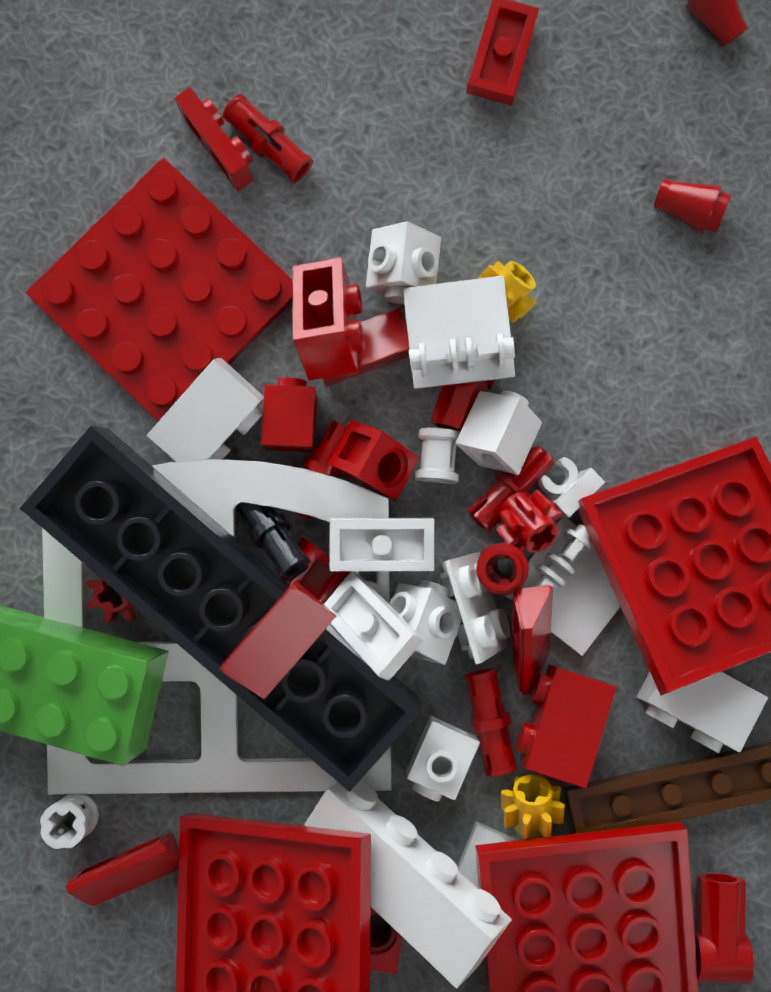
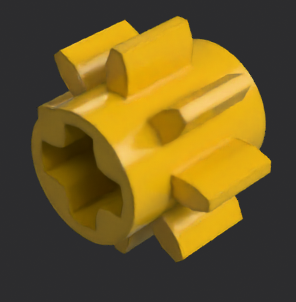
(518, 286)
(532, 806)

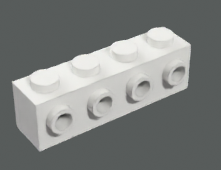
(416, 885)

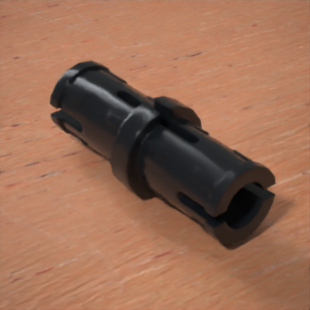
(273, 535)

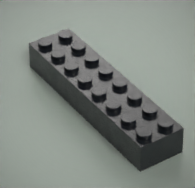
(210, 595)

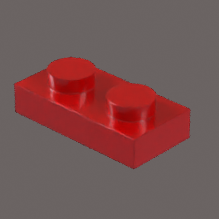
(502, 51)
(206, 124)

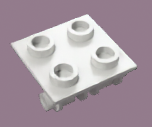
(459, 332)
(581, 589)
(483, 624)

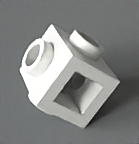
(402, 258)
(430, 616)

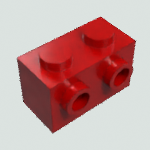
(326, 319)
(565, 725)

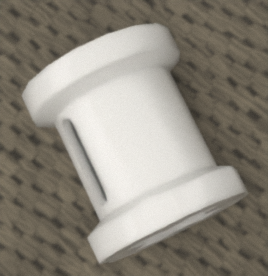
(438, 456)
(56, 814)

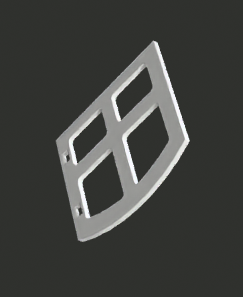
(217, 489)

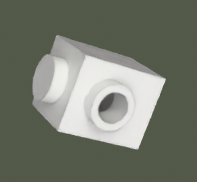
(499, 431)
(441, 759)

